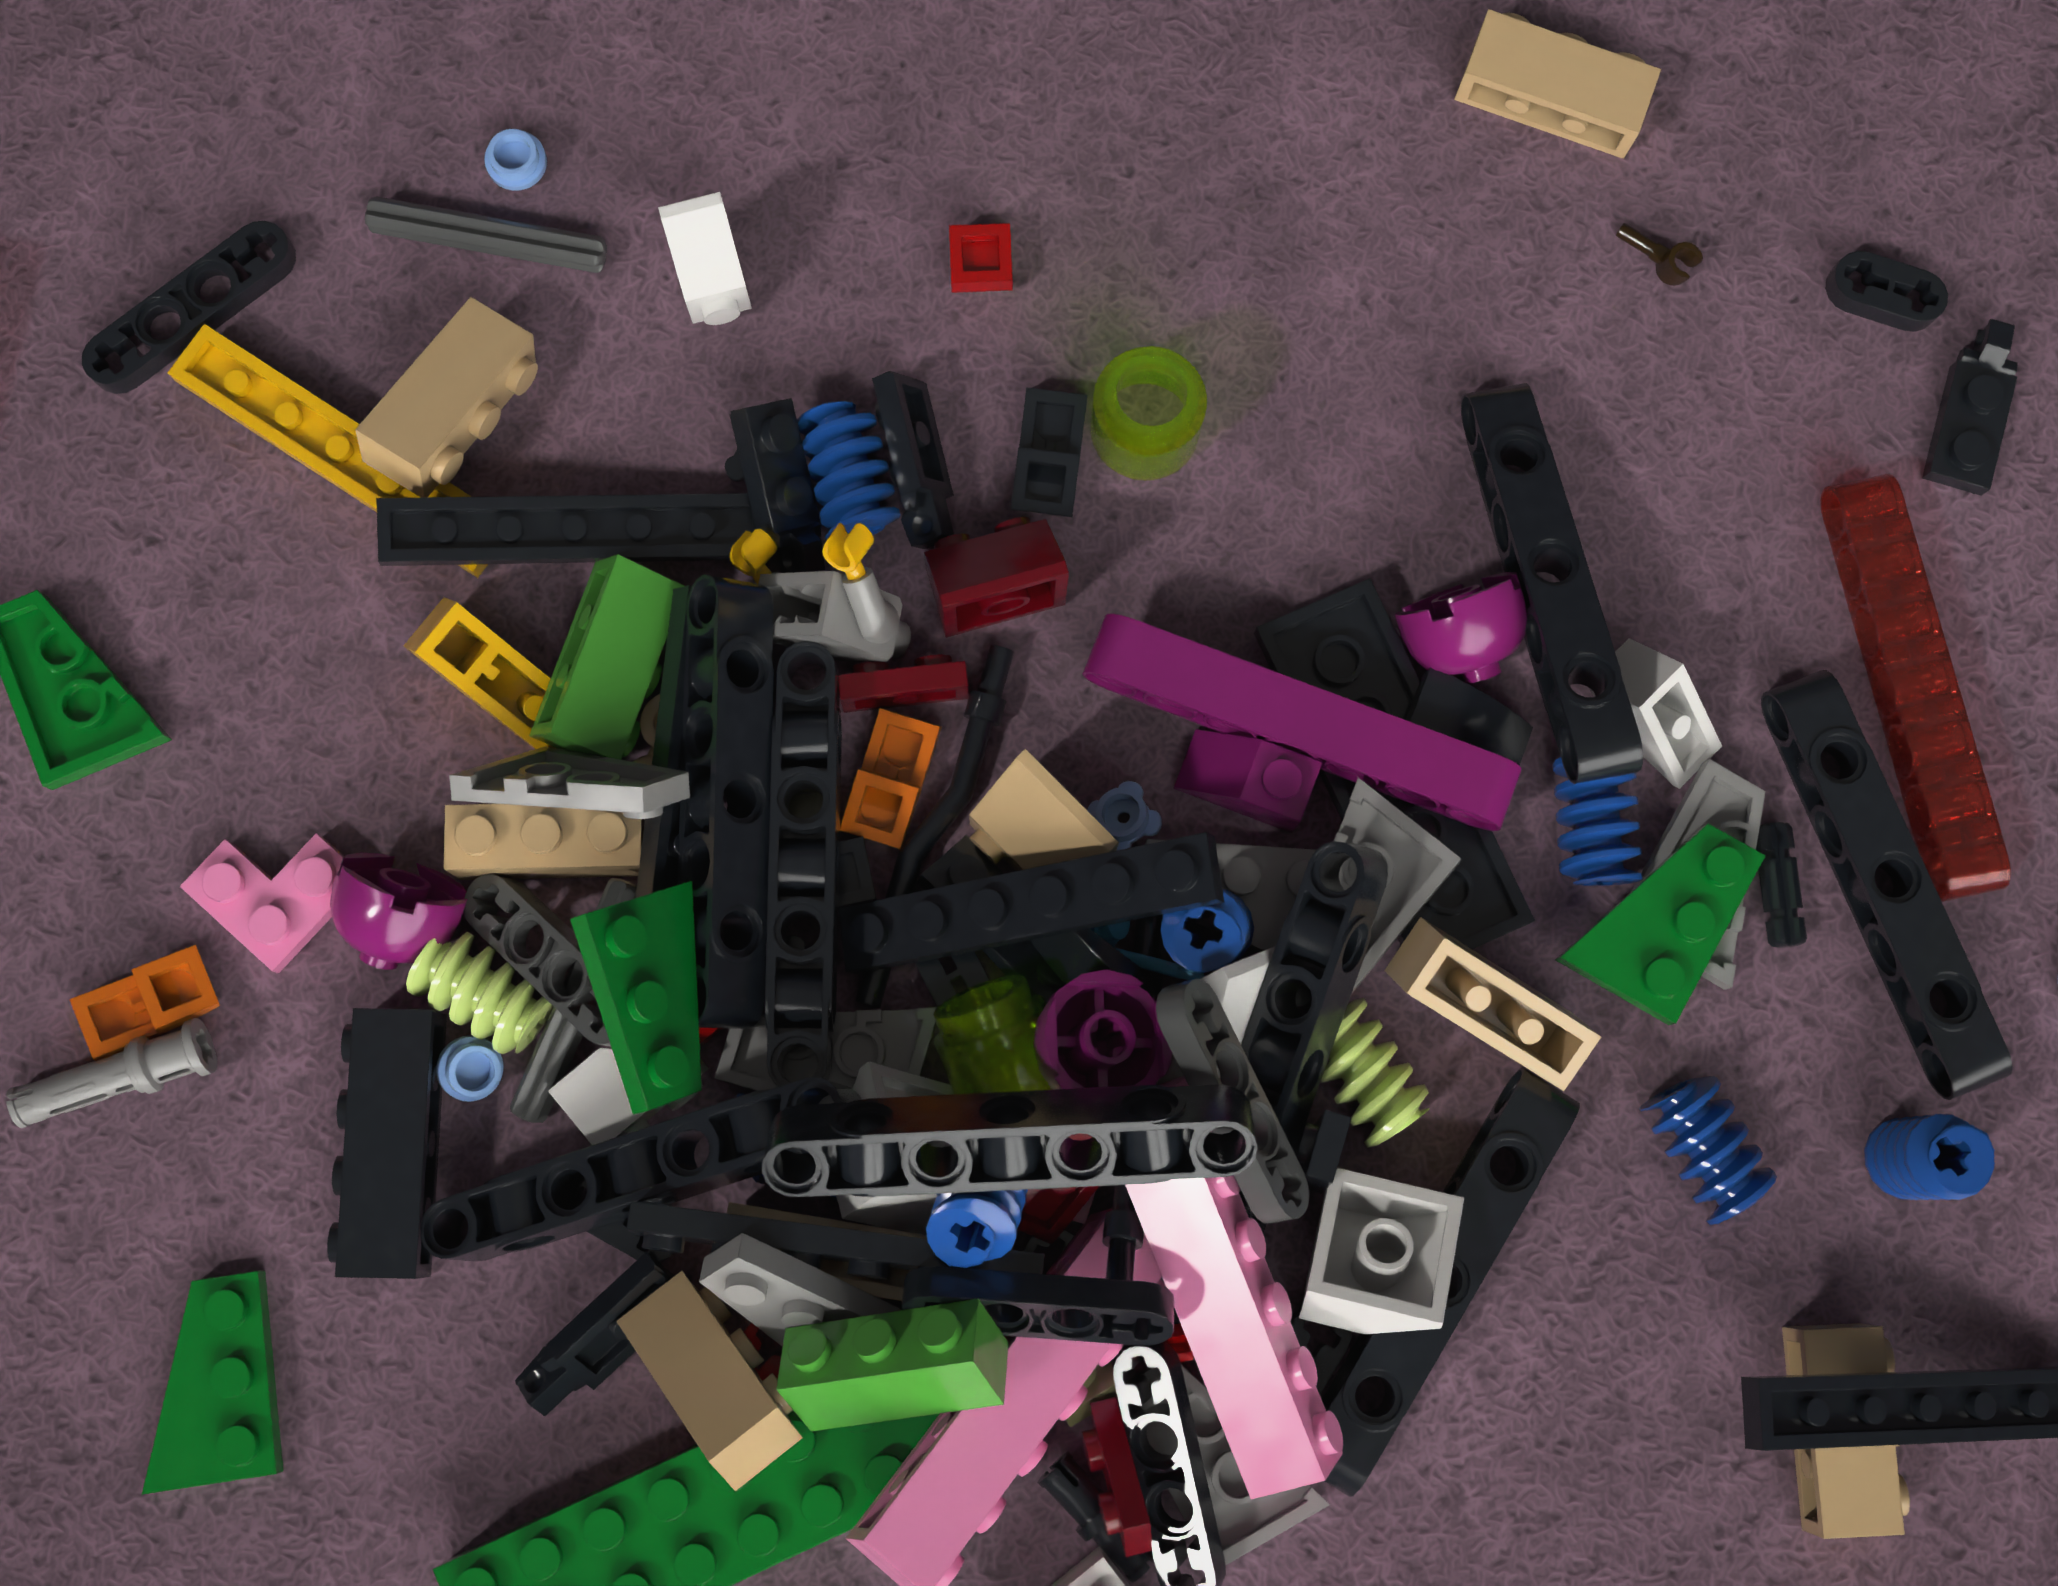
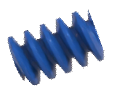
(843, 467)
(1596, 831)
(1184, 940)
(1711, 1146)
(1929, 1157)
(974, 1225)

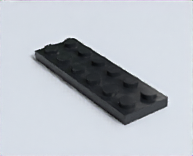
(1355, 652)

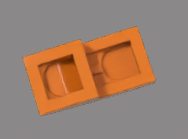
(890, 778)
(146, 1003)

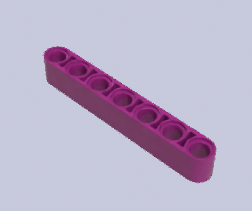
(1273, 707)

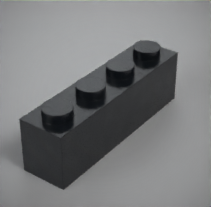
(389, 1143)

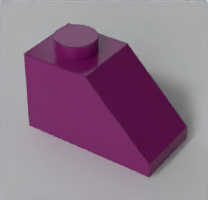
(1249, 777)

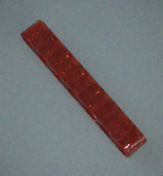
(1915, 687)

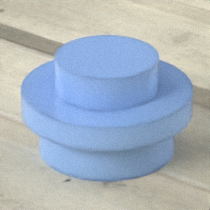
(515, 159)
(469, 1068)

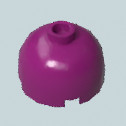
(1467, 627)
(391, 910)
(1101, 1034)

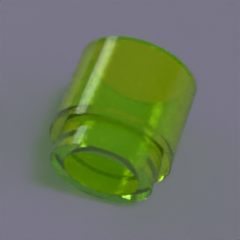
(1141, 449)
(990, 1037)

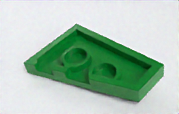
(66, 696)
(1669, 926)
(647, 992)
(220, 1391)

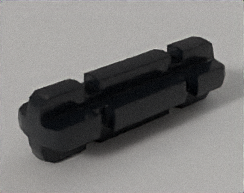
(1780, 886)

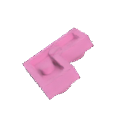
(265, 913)

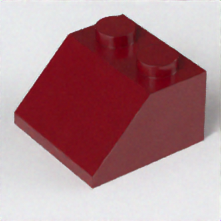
(996, 575)

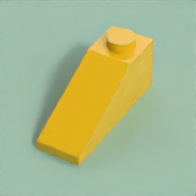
(481, 667)

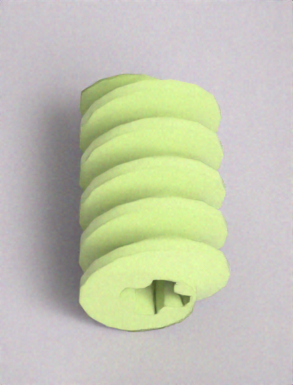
(478, 993)
(1371, 1079)

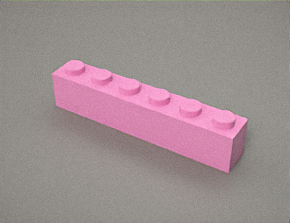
(1240, 1331)
(971, 1456)

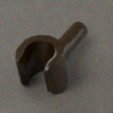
(1663, 256)

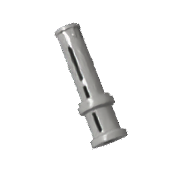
(140, 1067)

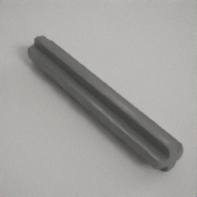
(486, 234)
(559, 1037)

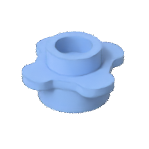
(1129, 800)

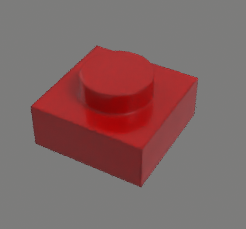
(980, 257)

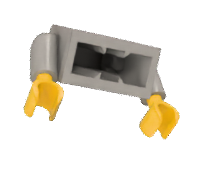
(826, 607)

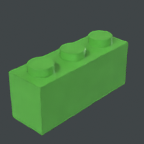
(608, 661)
(893, 1365)

